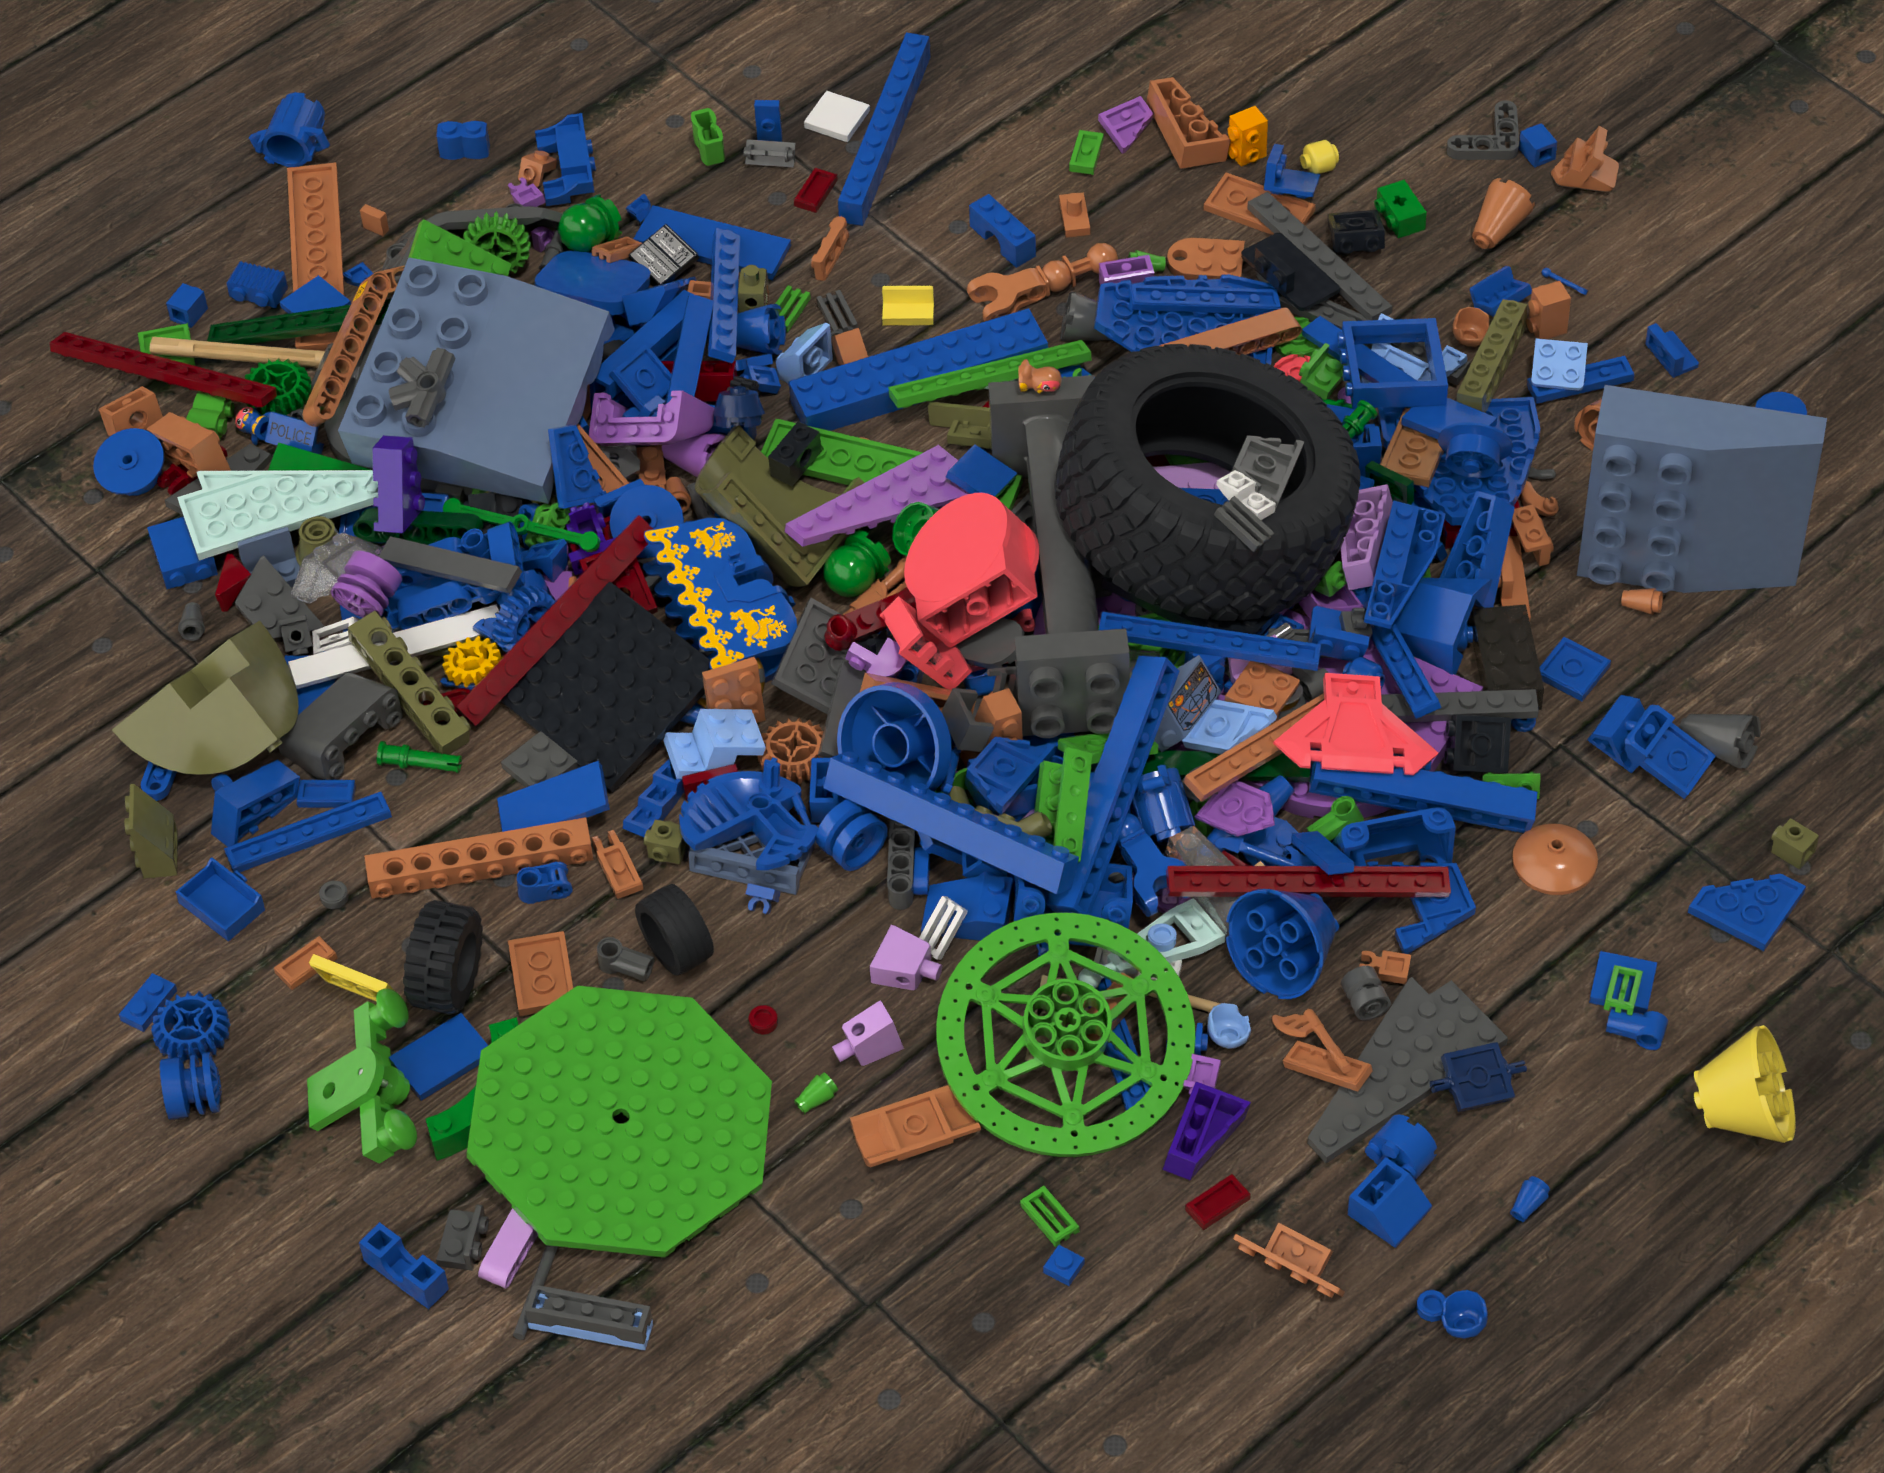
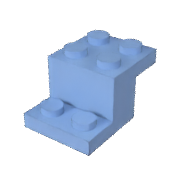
(714, 741)

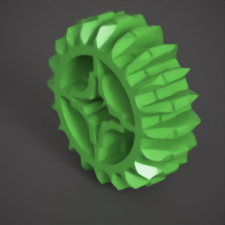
(509, 236)

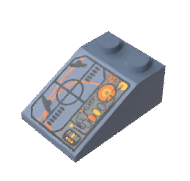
(1188, 702)

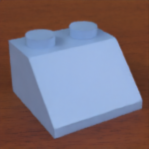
(806, 355)

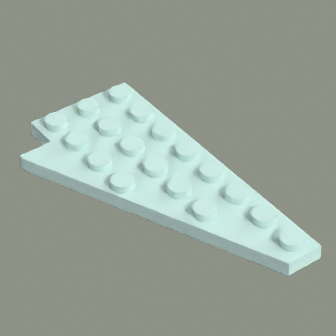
(257, 502)

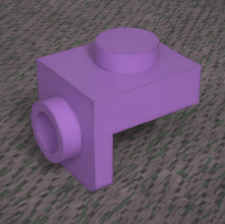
(1203, 1070)

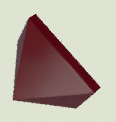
(231, 582)

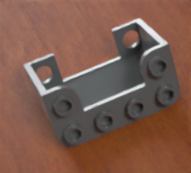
(338, 721)

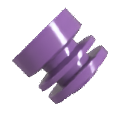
(366, 584)

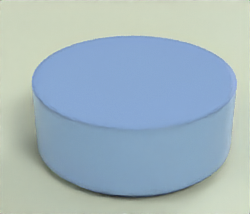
(1162, 937)

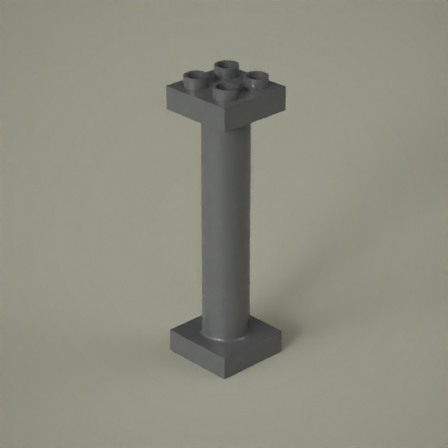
(1074, 671)

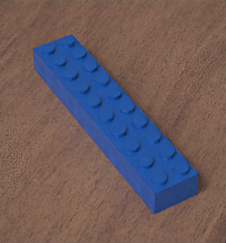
(861, 387)

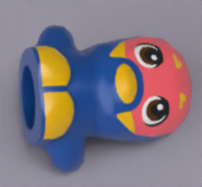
(252, 422)

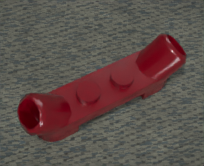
(861, 623)

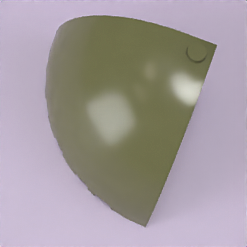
(218, 710)

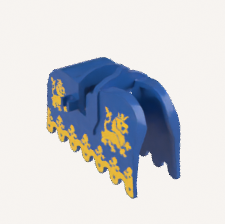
(722, 593)

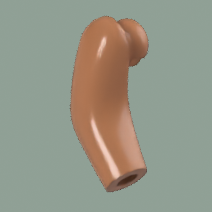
(1542, 505)

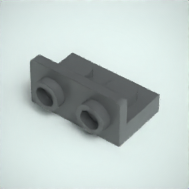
(462, 1239)

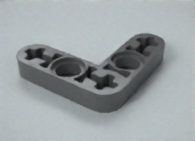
(1496, 143)

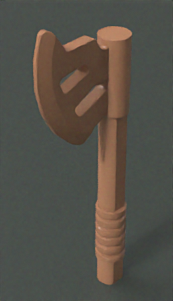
(1311, 1023)

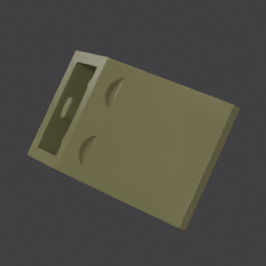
(151, 835)

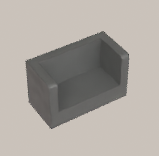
(960, 721)

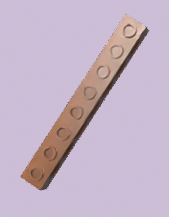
(477, 857)

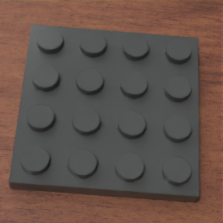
(809, 663)

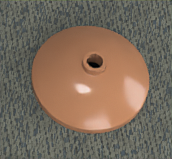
(1553, 869)

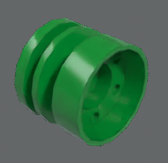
(910, 523)

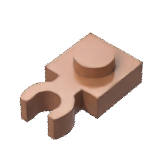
(1390, 967)

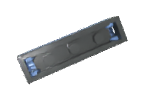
(589, 1317)

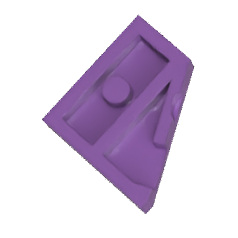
(1126, 122)

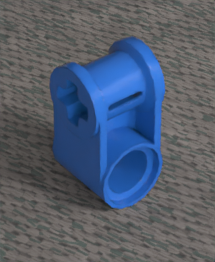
(541, 883)

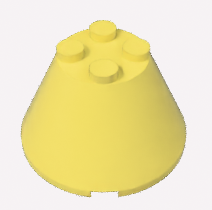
(1746, 1089)

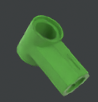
(1342, 813)

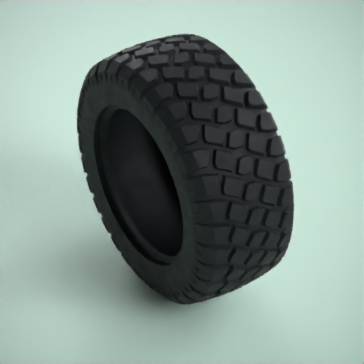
(1169, 541)

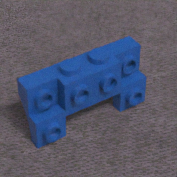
(576, 166)

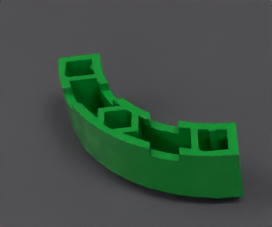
(451, 1128)

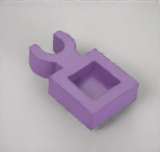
(526, 194)

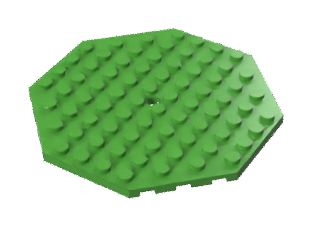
(601, 1185)

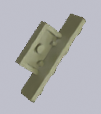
(967, 423)

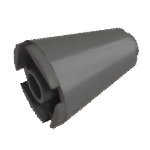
(1080, 320)
(1725, 735)

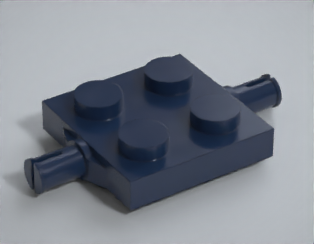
(1478, 1076)

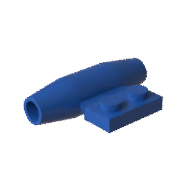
(1271, 838)

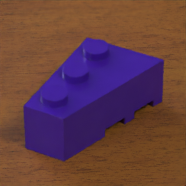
(398, 484)

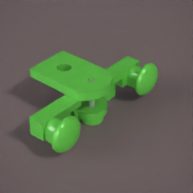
(367, 1081)

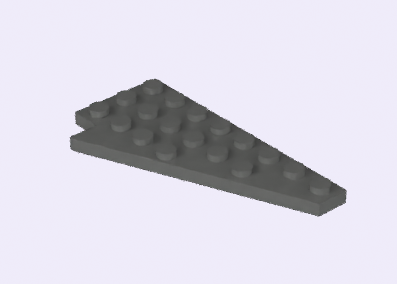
(1403, 1060)

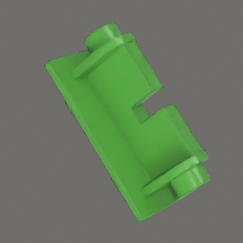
(1527, 780)

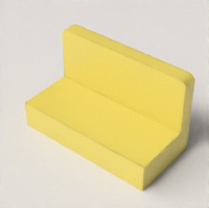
(908, 305)

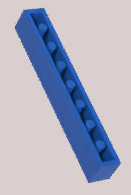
(1462, 797)

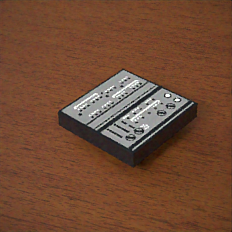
(664, 255)

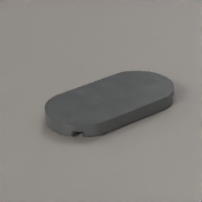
(992, 644)

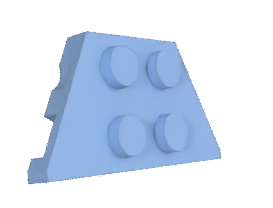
(1226, 726)

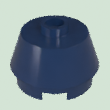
(738, 408)

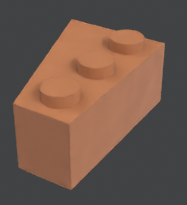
(189, 444)

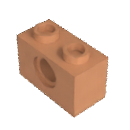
(138, 402)

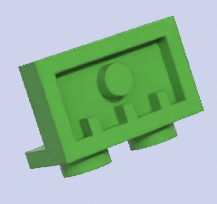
(1321, 373)

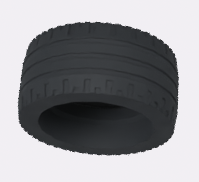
(674, 929)

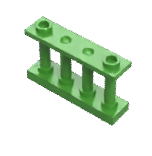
(1063, 798)

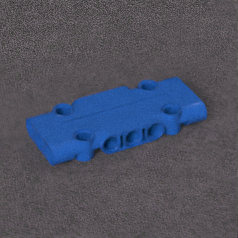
(430, 598)

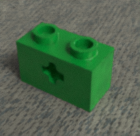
(1400, 209)

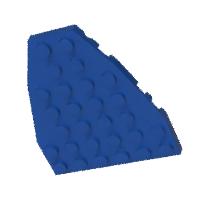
(1153, 328)
(1453, 492)

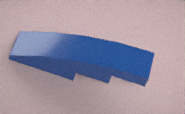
(655, 800)

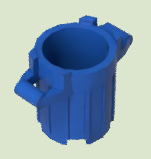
(292, 132)
(1162, 804)

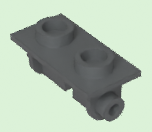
(769, 153)

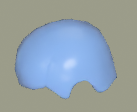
(1228, 1026)

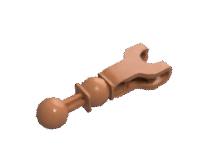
(1033, 284)

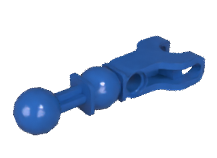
(1146, 862)

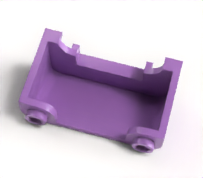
(675, 422)

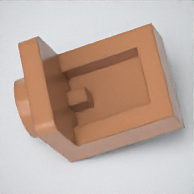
(535, 165)

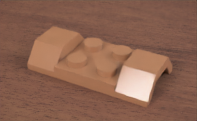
(911, 1126)

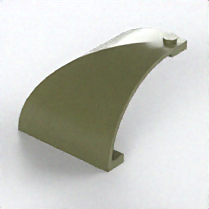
(741, 490)

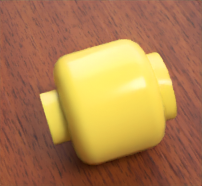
(1319, 157)

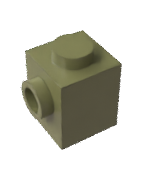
(1794, 843)

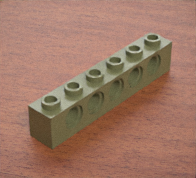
(1493, 355)
(443, 738)

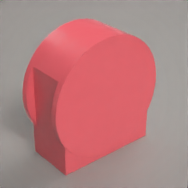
(971, 567)

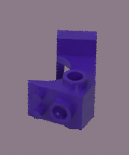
(581, 521)

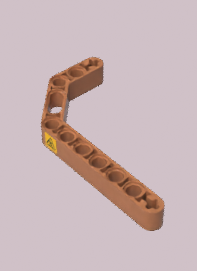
(354, 340)

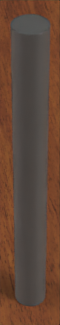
(539, 1279)

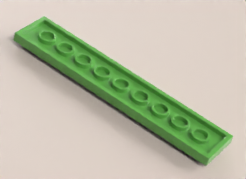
(852, 457)

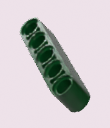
(424, 529)

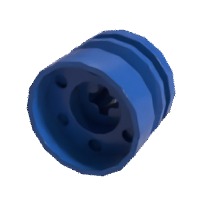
(190, 1085)

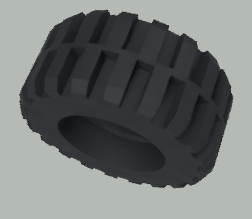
(442, 957)

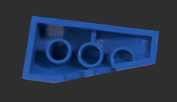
(645, 304)

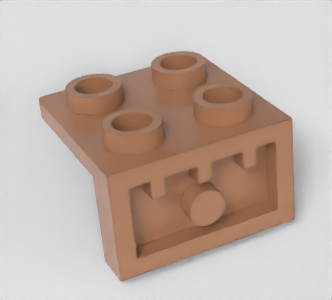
(1262, 687)

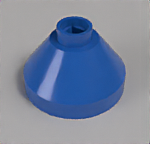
(899, 731)

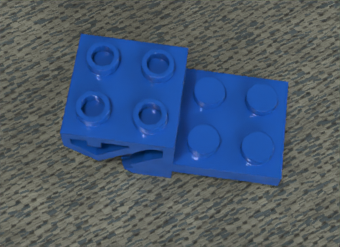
(1653, 742)

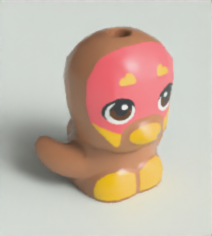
(1041, 379)

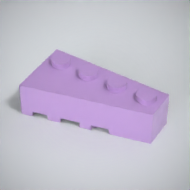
(1365, 536)

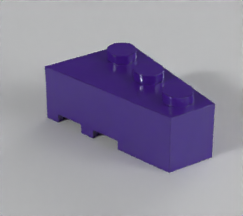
(1203, 1129)

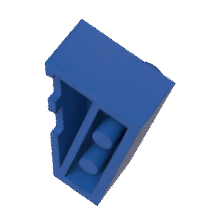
(251, 799)

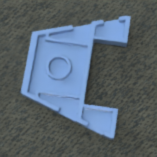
(1413, 366)

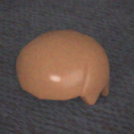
(1470, 326)

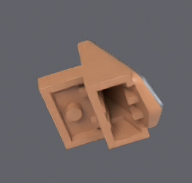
(1586, 165)

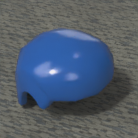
(1464, 1314)

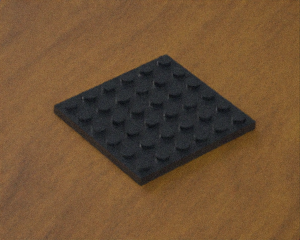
(611, 685)

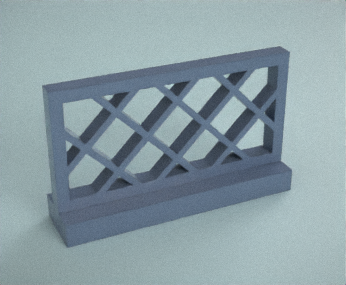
(742, 868)

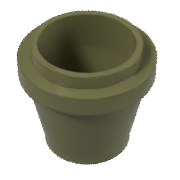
(312, 534)

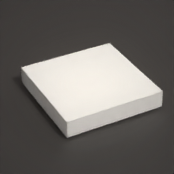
(837, 116)

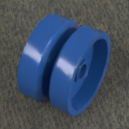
(851, 835)

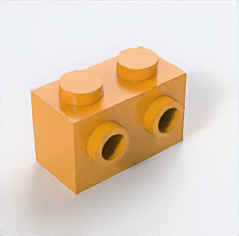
(1247, 136)

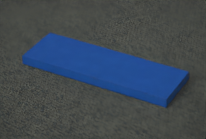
(755, 247)

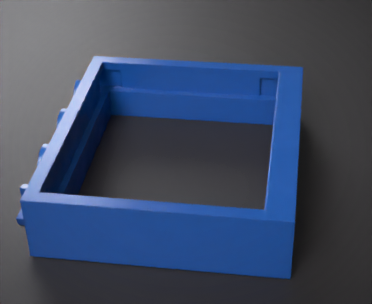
(1393, 393)

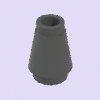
(191, 622)

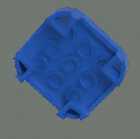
(593, 279)

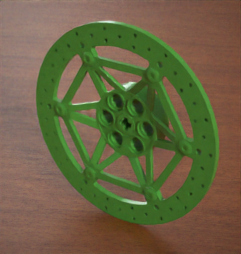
(1082, 929)

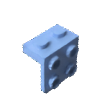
(1559, 364)

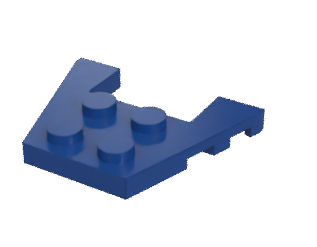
(1435, 913)

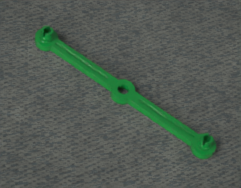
(588, 541)

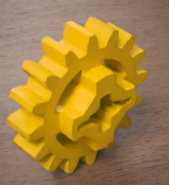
(471, 660)

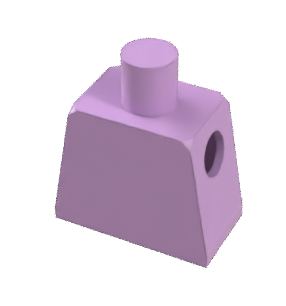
(903, 961)
(869, 1036)

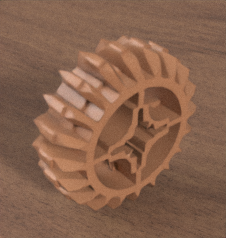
(794, 747)

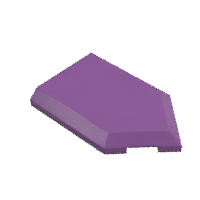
(1238, 809)

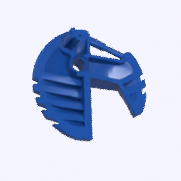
(747, 803)

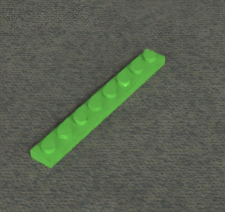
(979, 376)

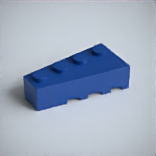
(1481, 543)

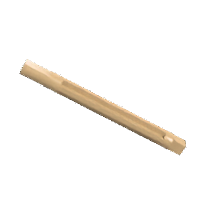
(233, 352)

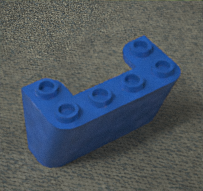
(1112, 901)

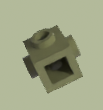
(665, 842)

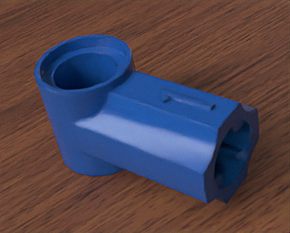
(1645, 1029)

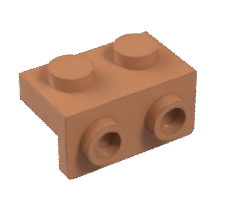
(1532, 533)

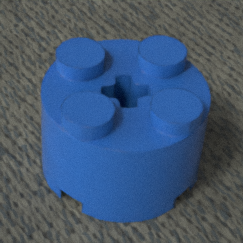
(1403, 1144)

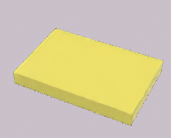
(347, 978)

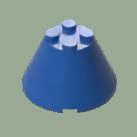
(1280, 940)

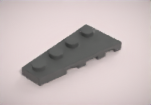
(247, 459)

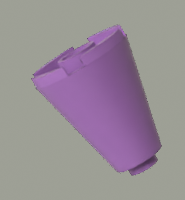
(693, 452)

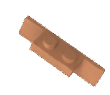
(1512, 578)
(1297, 1253)

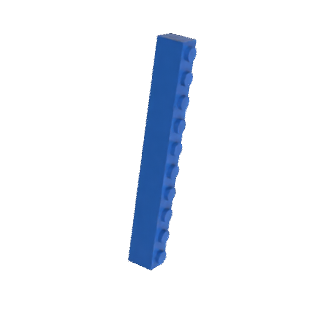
(884, 129)
(1118, 778)
(951, 822)

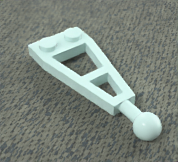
(1191, 921)

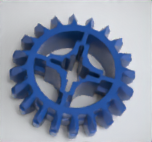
(519, 614)
(192, 1019)

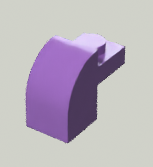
(886, 663)

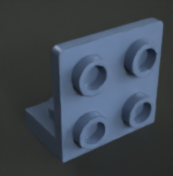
(277, 549)

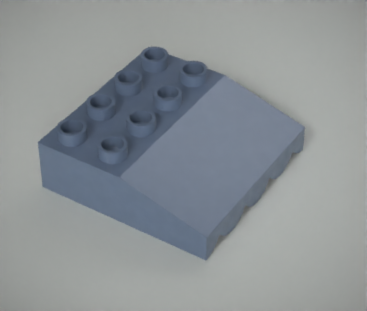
(514, 376)
(1697, 493)

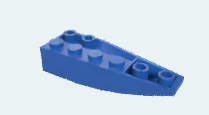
(1405, 556)

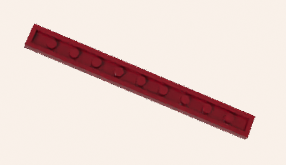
(163, 369)
(554, 622)
(1363, 882)

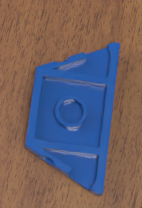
(1006, 769)

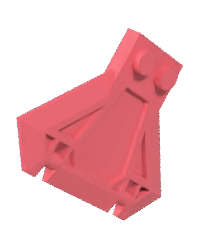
(1354, 731)

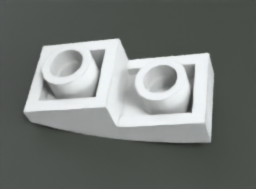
(1243, 488)

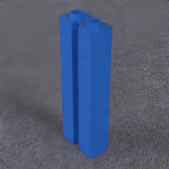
(658, 333)

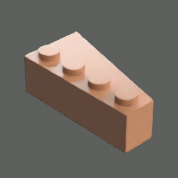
(1184, 127)

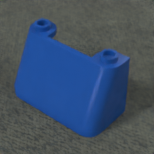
(1425, 831)

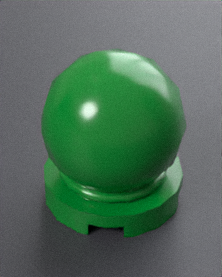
(589, 224)
(856, 565)

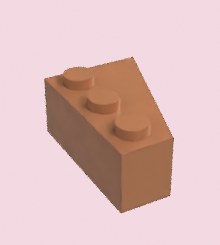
(1003, 713)

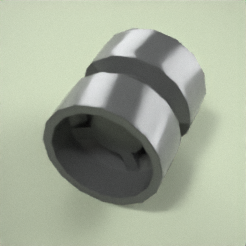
(1365, 992)

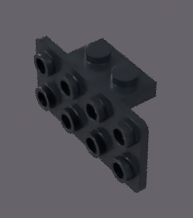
(1290, 271)

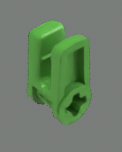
(548, 516)

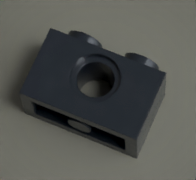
(795, 453)

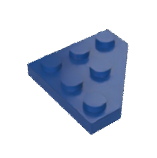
(1749, 907)

